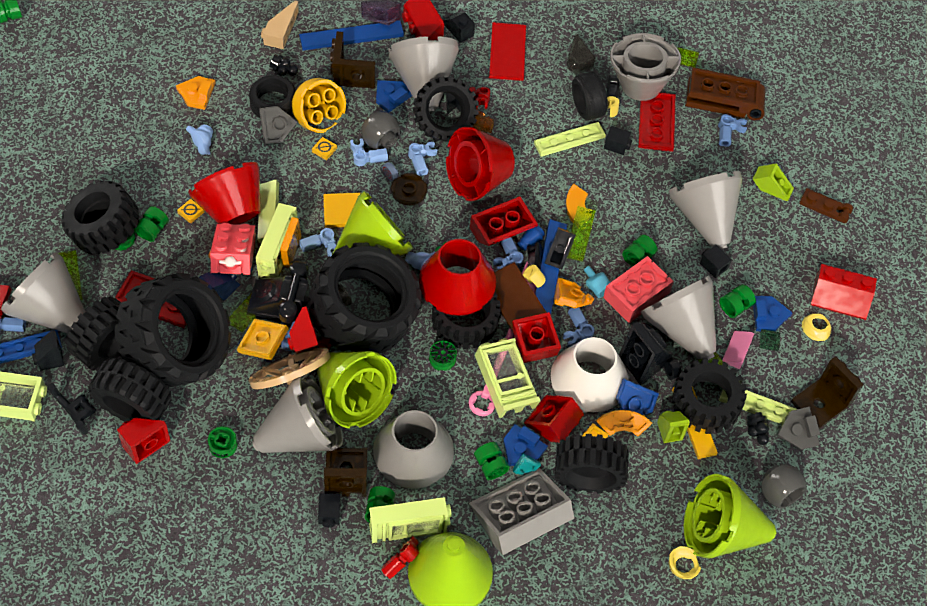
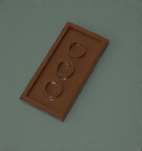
(515, 295)

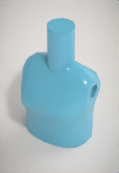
(596, 282)

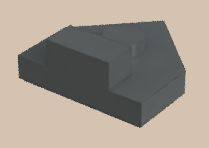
(275, 124)
(800, 429)

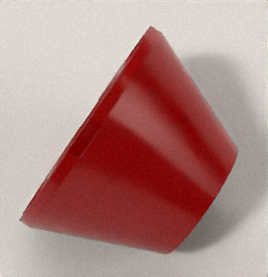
(477, 162)
(230, 194)
(457, 292)

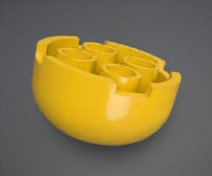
(315, 99)

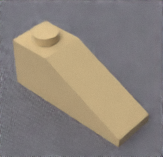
(280, 26)

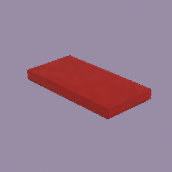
(507, 51)
(657, 123)
(167, 313)

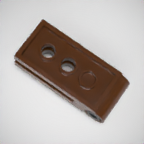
(725, 94)

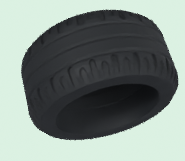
(268, 84)
(589, 96)

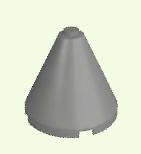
(423, 61)
(710, 205)
(47, 297)
(688, 318)
(298, 422)

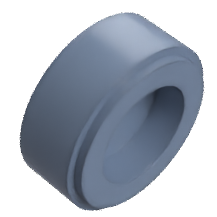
(390, 171)

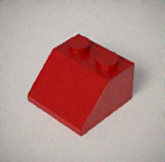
(303, 333)
(536, 337)
(555, 417)
(143, 437)

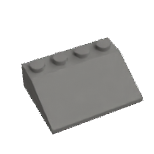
(522, 510)

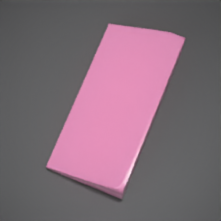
(738, 348)

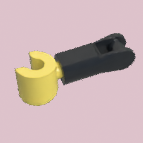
(612, 95)
(532, 272)

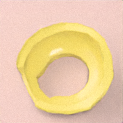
(814, 333)
(686, 552)

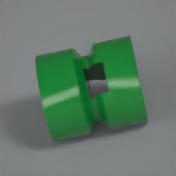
(9, 9)
(151, 224)
(641, 248)
(737, 301)
(491, 460)
(378, 497)

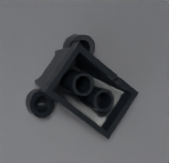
(281, 296)
(646, 354)

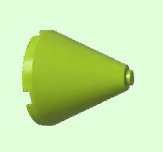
(372, 225)
(356, 386)
(724, 519)
(450, 571)

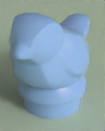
(201, 138)
(417, 259)

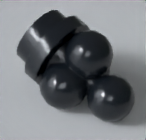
(283, 65)
(758, 427)

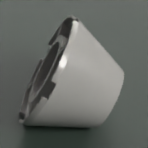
(644, 64)
(409, 466)

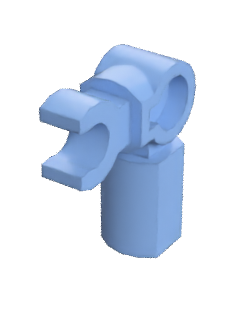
(417, 153)
(372, 156)
(325, 237)

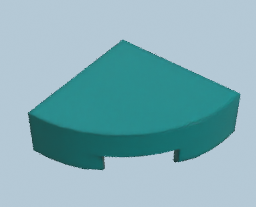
(526, 464)

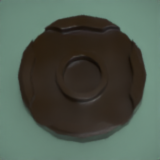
(407, 194)

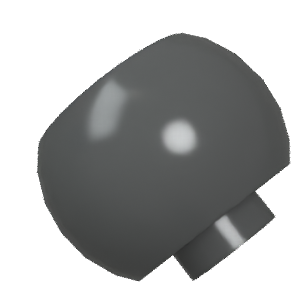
(380, 130)
(783, 485)

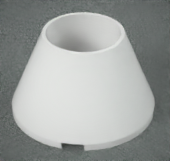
(589, 390)

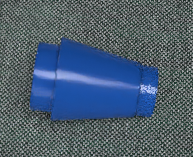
(531, 237)

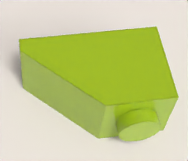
(773, 181)
(672, 426)

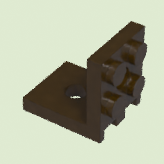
(345, 70)
(834, 389)
(346, 479)

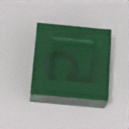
(769, 340)

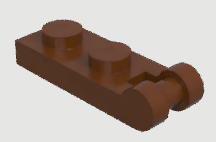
(826, 205)

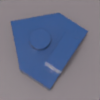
(391, 94)
(769, 313)
(636, 397)
(522, 441)

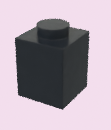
(618, 140)
(715, 261)
(329, 510)

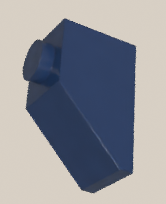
(222, 283)

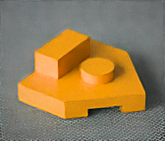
(196, 91)
(569, 294)

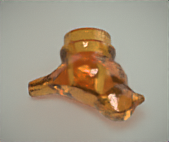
(483, 123)

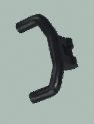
(71, 408)

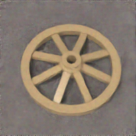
(292, 371)

